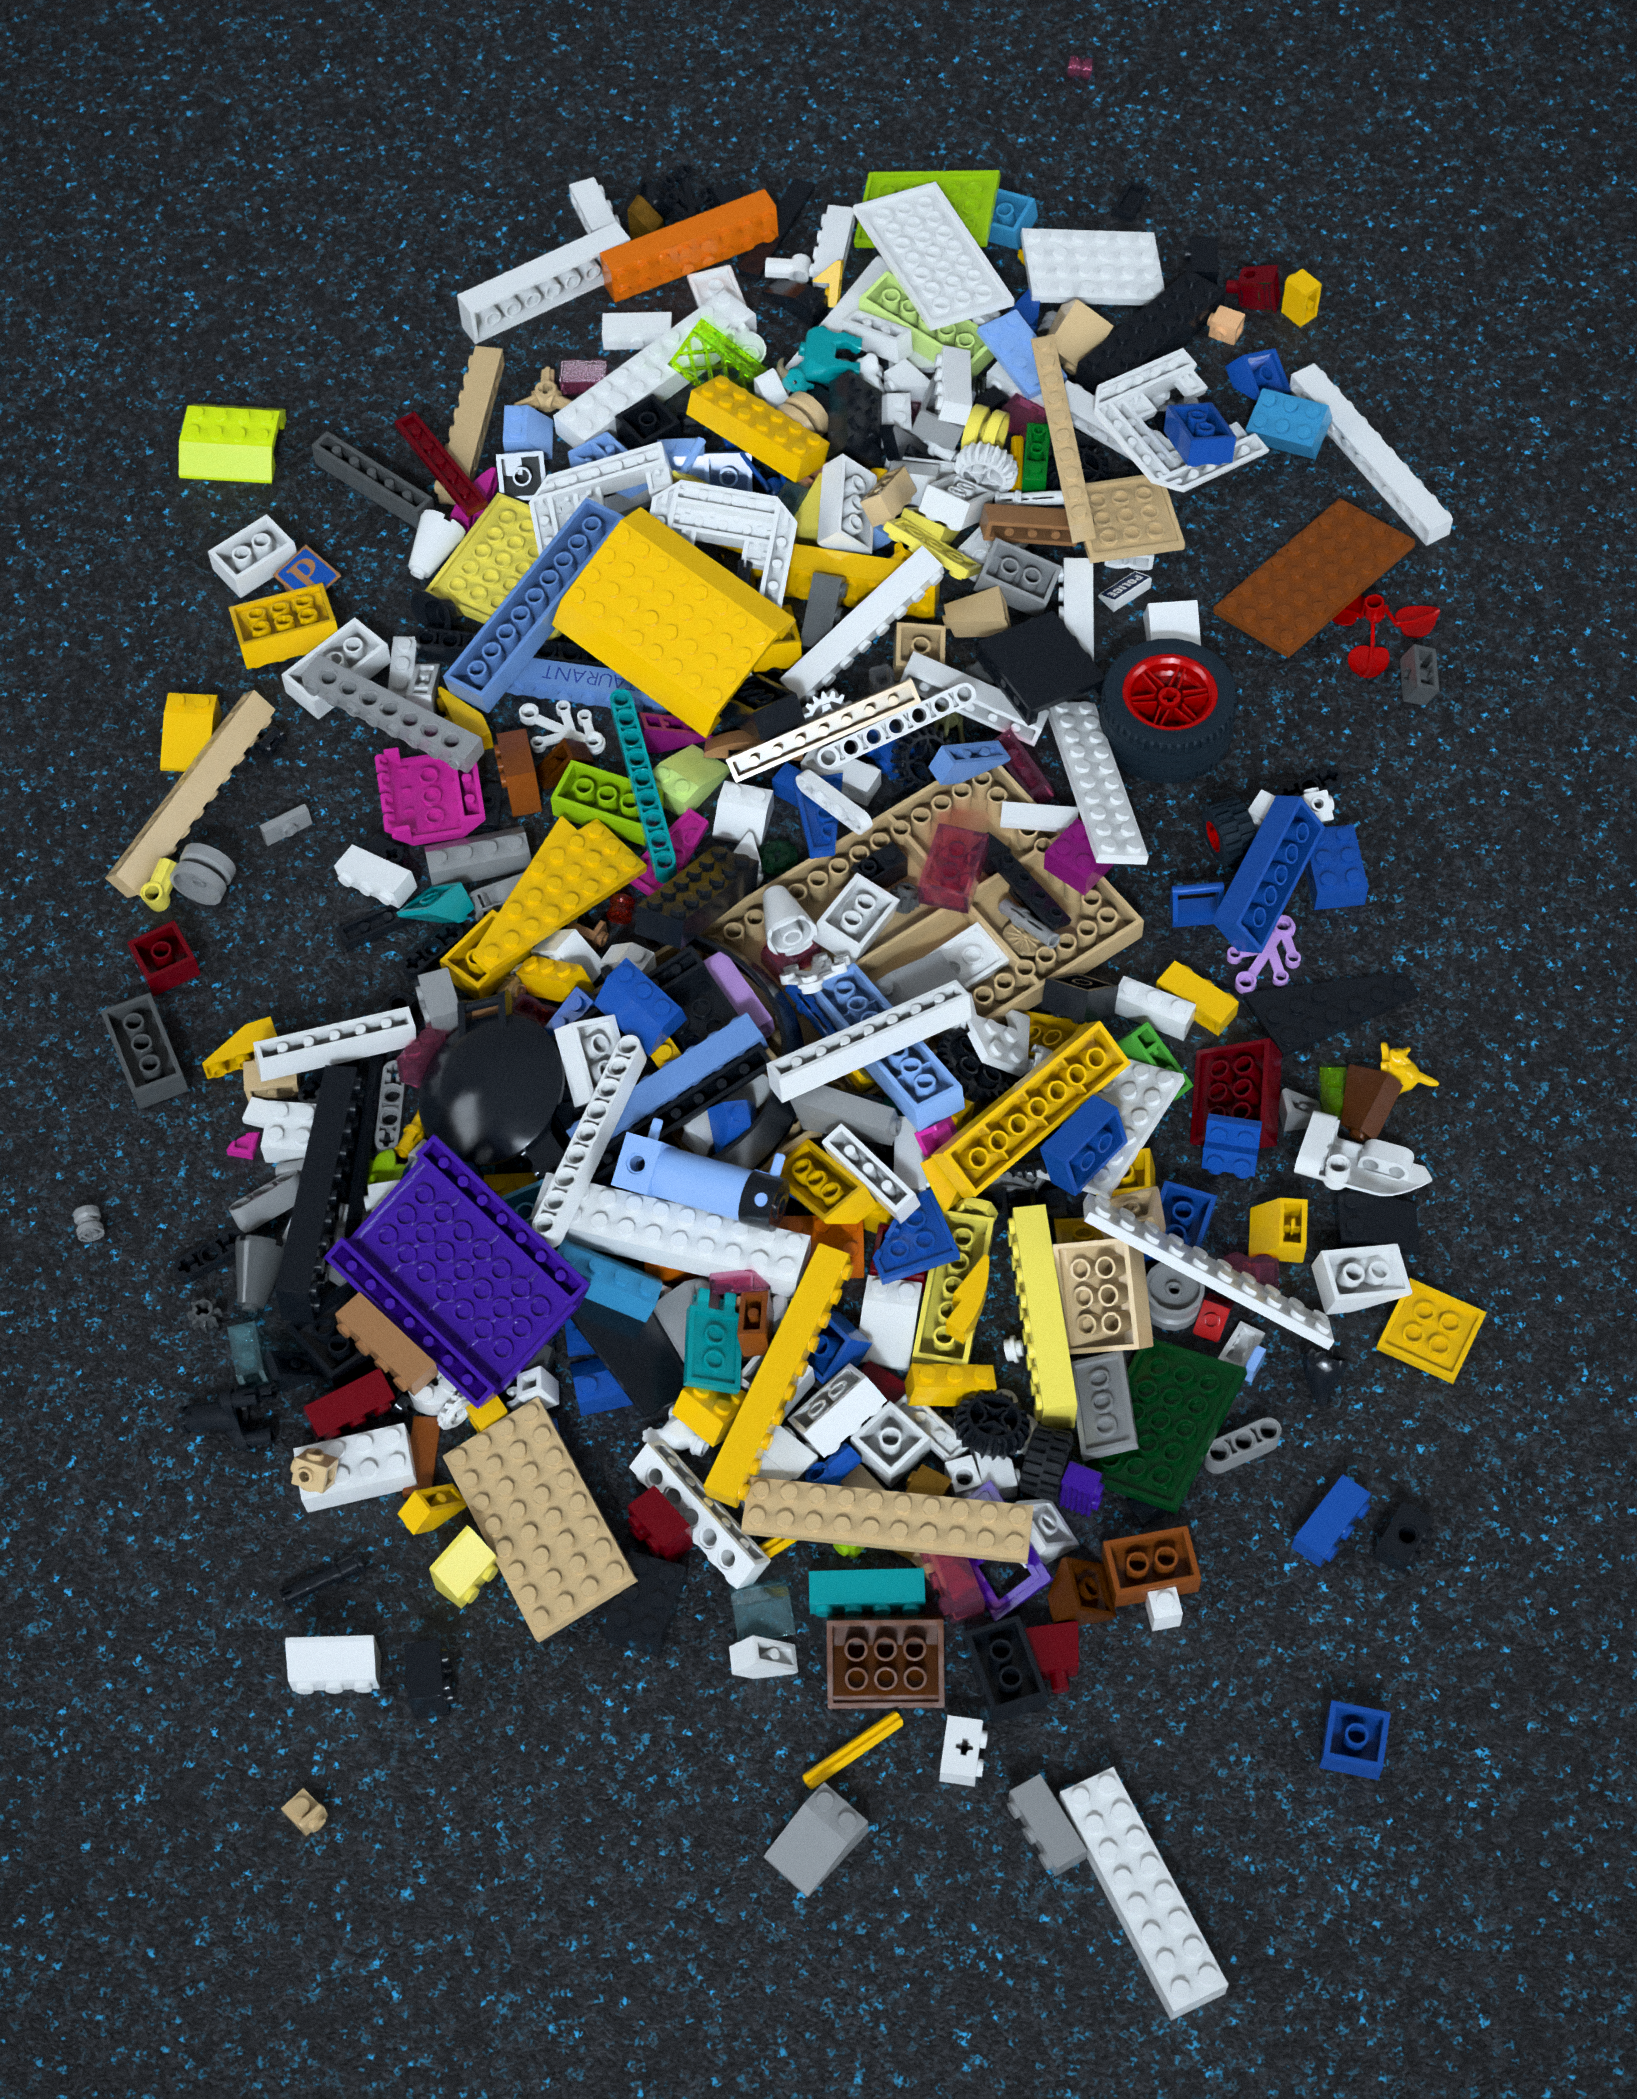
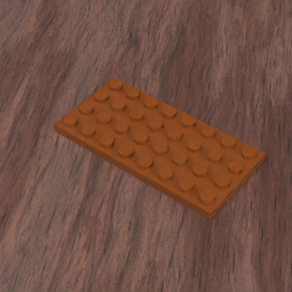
(1314, 577)

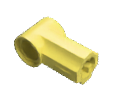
(159, 884)

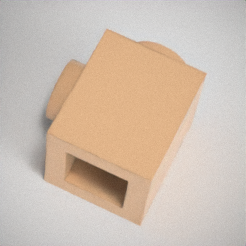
(1226, 324)

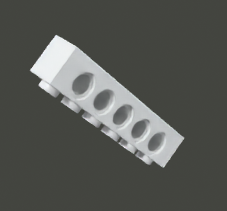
(677, 1481)

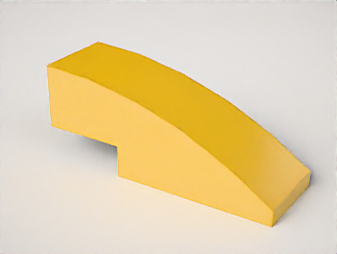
(969, 1301)

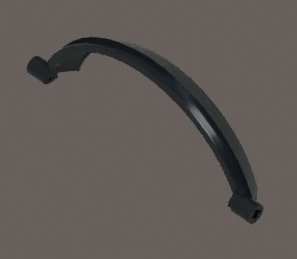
(774, 1123)

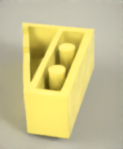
(808, 516)

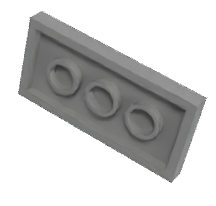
(1104, 1406)

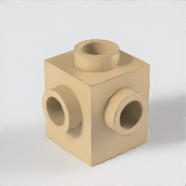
(314, 1470)

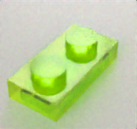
(1332, 1089)

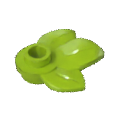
(384, 1168)

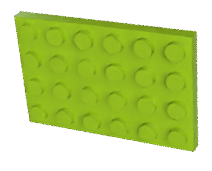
(969, 193)

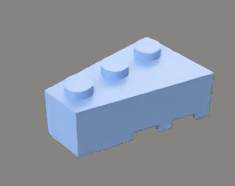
(599, 448)

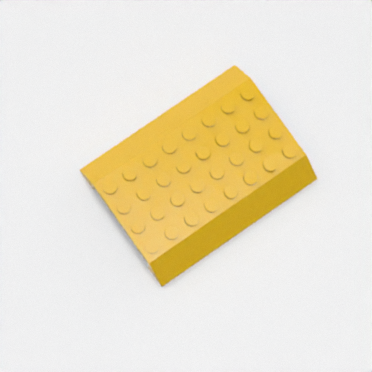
(670, 619)

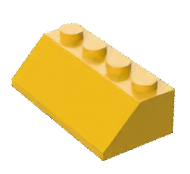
(826, 1186)

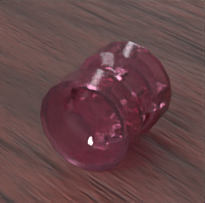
(1075, 65)

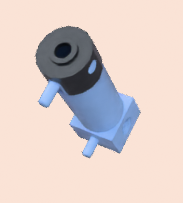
(702, 1182)

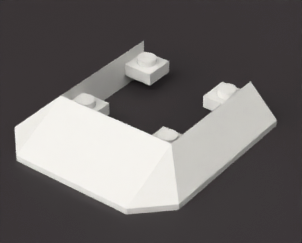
(1125, 404)
(566, 490)
(733, 519)

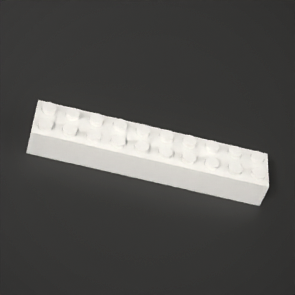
(648, 373)
(683, 1237)

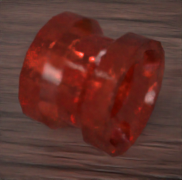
(620, 908)

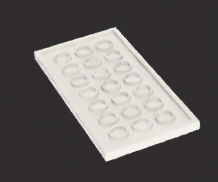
(933, 256)

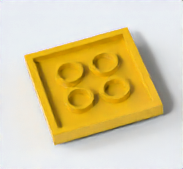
(1431, 1331)

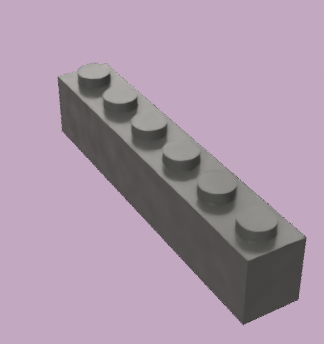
(371, 479)

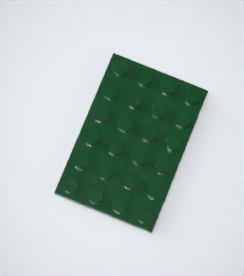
(1177, 1414)

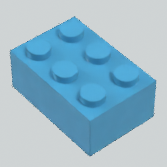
(1290, 423)

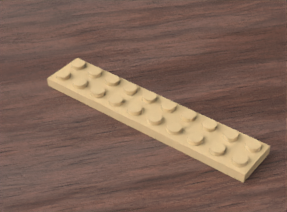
(888, 1520)

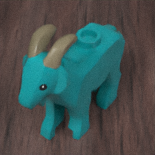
(819, 359)

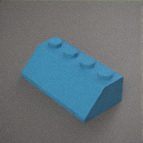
(613, 1281)

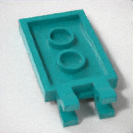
(712, 1344)

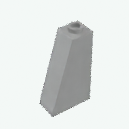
(827, 1108)

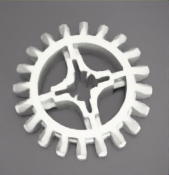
(987, 466)

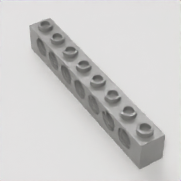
(393, 714)

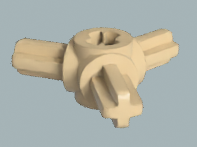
(546, 395)

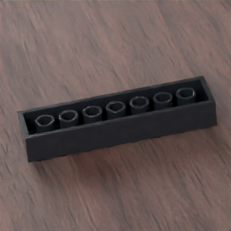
(1153, 331)

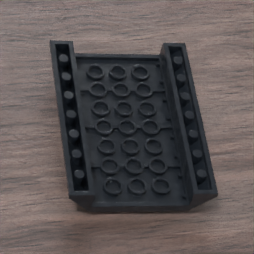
(706, 1010)

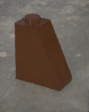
(1368, 1101)

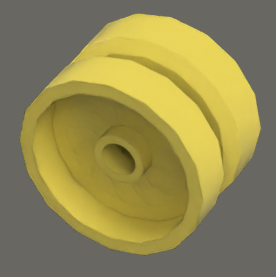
(986, 427)

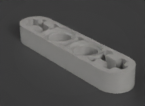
(390, 1108)

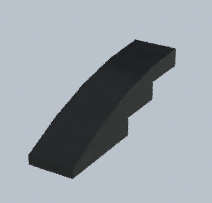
(1005, 1202)

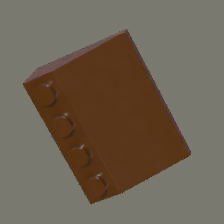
(885, 1661)

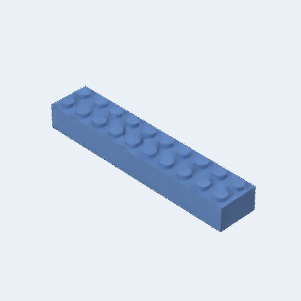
(527, 613)

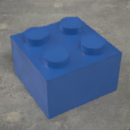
(1354, 1740)

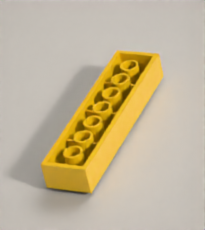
(861, 571)
(1030, 1109)

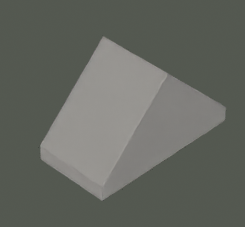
(1296, 1110)

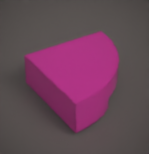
(245, 1146)

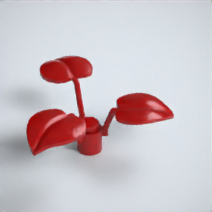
(1372, 660)

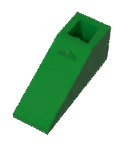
(1036, 458)

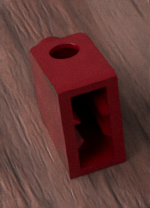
(1257, 288)

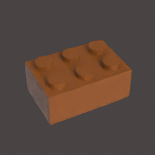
(1150, 1564)

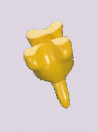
(1403, 1069)

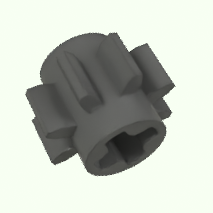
(908, 897)
(204, 1314)

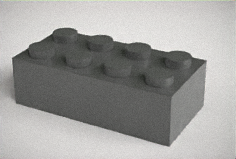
(144, 1051)

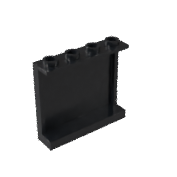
(1038, 665)

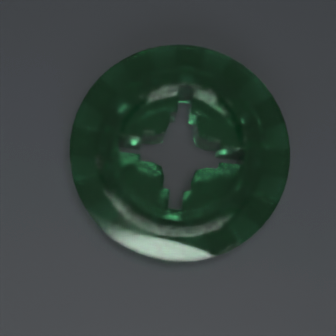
(786, 860)

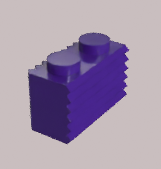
(1081, 1489)

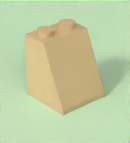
(1077, 333)

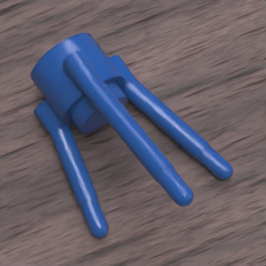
(772, 485)

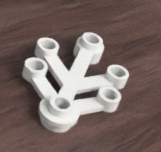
(561, 731)
(822, 969)

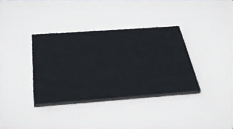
(633, 1352)

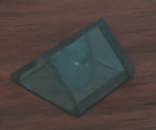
(763, 1610)

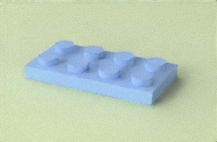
(1011, 345)

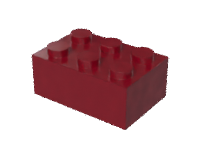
(349, 1406)

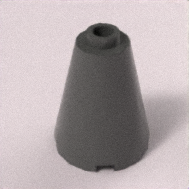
(256, 1270)

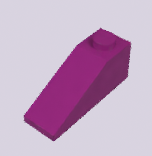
(666, 732)

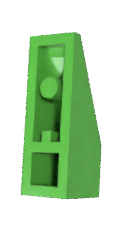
(1146, 1047)

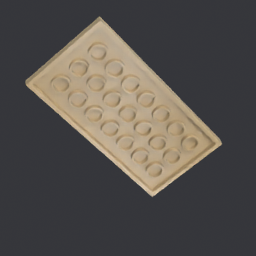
(539, 1519)

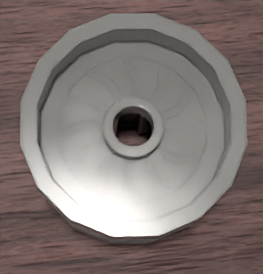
(202, 873)
(1173, 1298)

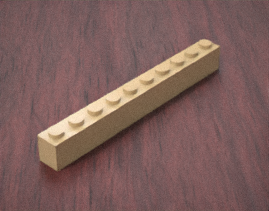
(1063, 439)
(191, 793)

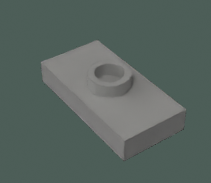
(286, 824)

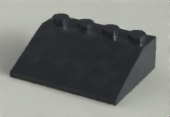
(327, 1348)

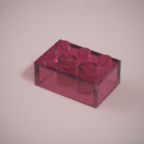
(953, 868)

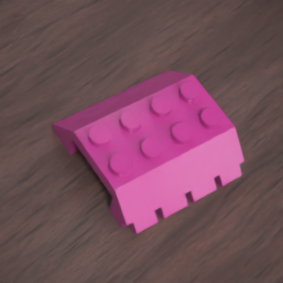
(427, 798)

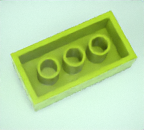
(596, 793)

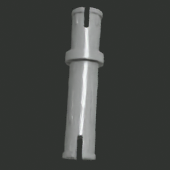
(1022, 919)

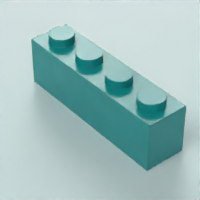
(867, 1591)

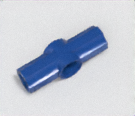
(835, 1467)

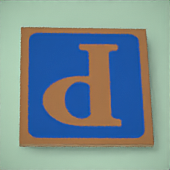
(305, 570)

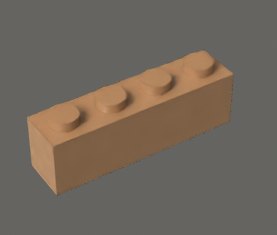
(1025, 524)
(386, 1344)

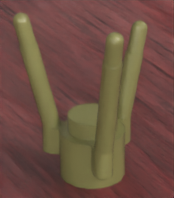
(951, 721)

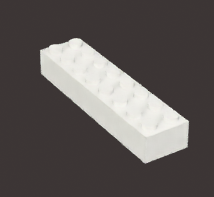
(537, 285)
(1143, 1894)

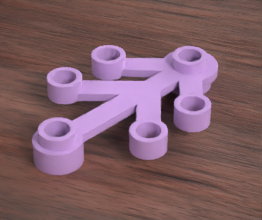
(1270, 952)

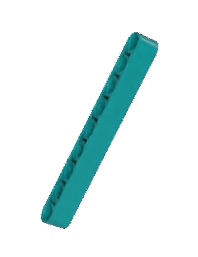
(643, 785)

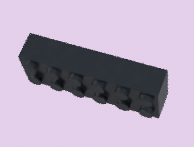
(696, 897)

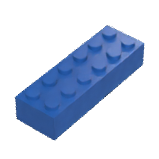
(1268, 874)

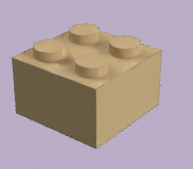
(921, 638)

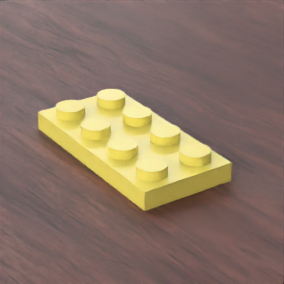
(912, 535)

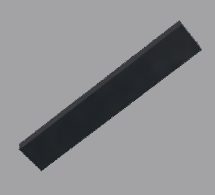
(787, 213)

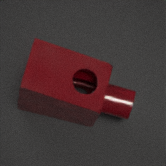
(1056, 1652)

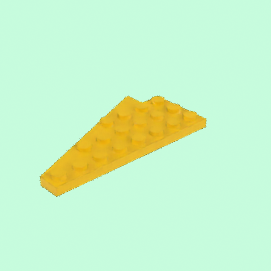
(560, 884)

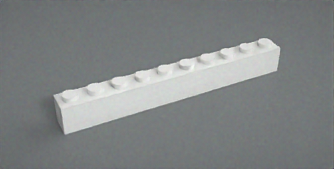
(1374, 457)

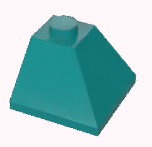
(439, 904)

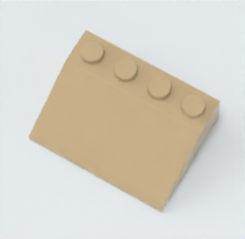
(1103, 1296)

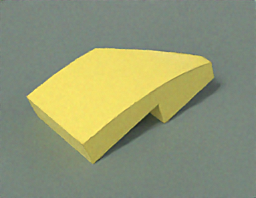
(975, 1207)

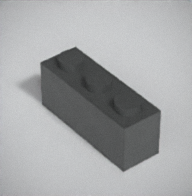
(823, 607)

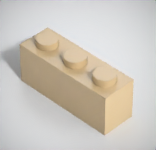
(888, 496)

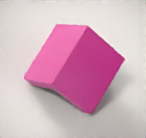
(935, 1135)

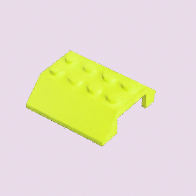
(229, 442)

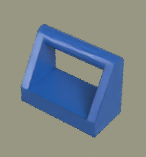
(1197, 910)

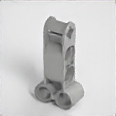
(493, 896)

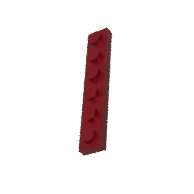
(441, 464)

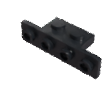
(1029, 892)

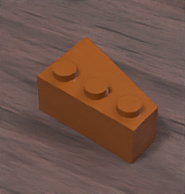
(518, 772)

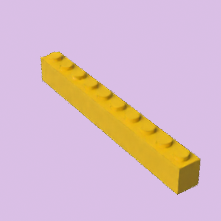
(778, 1375)

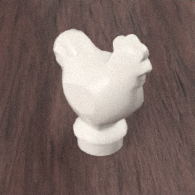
(677, 1436)

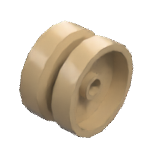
(807, 411)

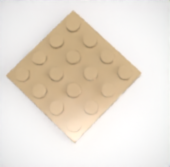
(1131, 519)

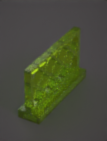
(721, 346)

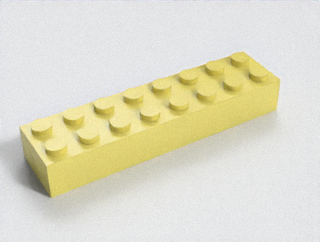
(1042, 1317)

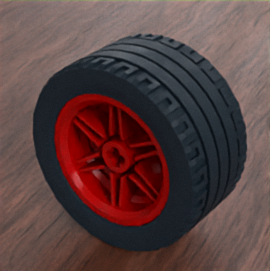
(1152, 709)

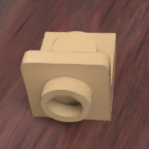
(305, 1812)

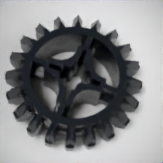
(1093, 465)
(922, 737)
(992, 1418)

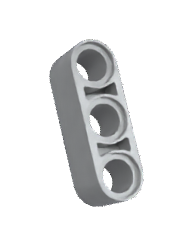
(266, 1202)
(1249, 1435)

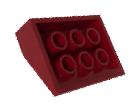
(1238, 1083)

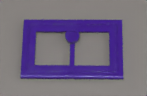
(1039, 1576)

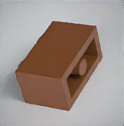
(755, 1323)

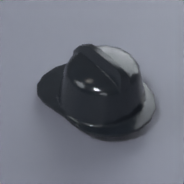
(434, 611)

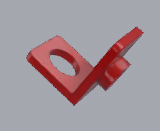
(1212, 1317)

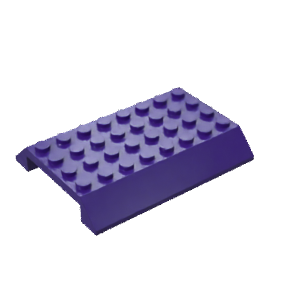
(460, 1274)

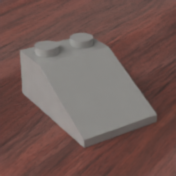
(916, 979)
(817, 1839)

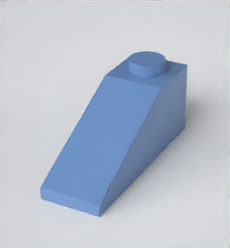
(964, 761)

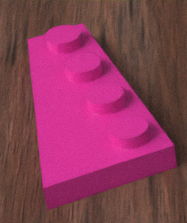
(685, 838)

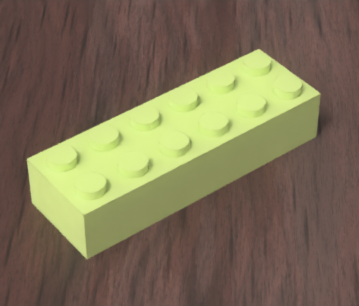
(890, 302)

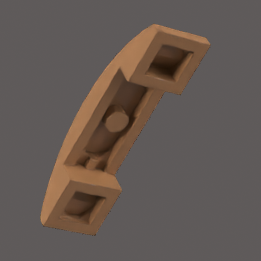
(735, 740)

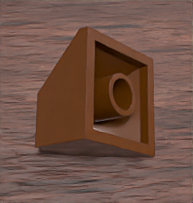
(1080, 1593)

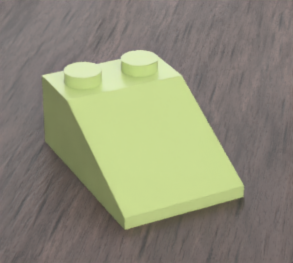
(688, 778)

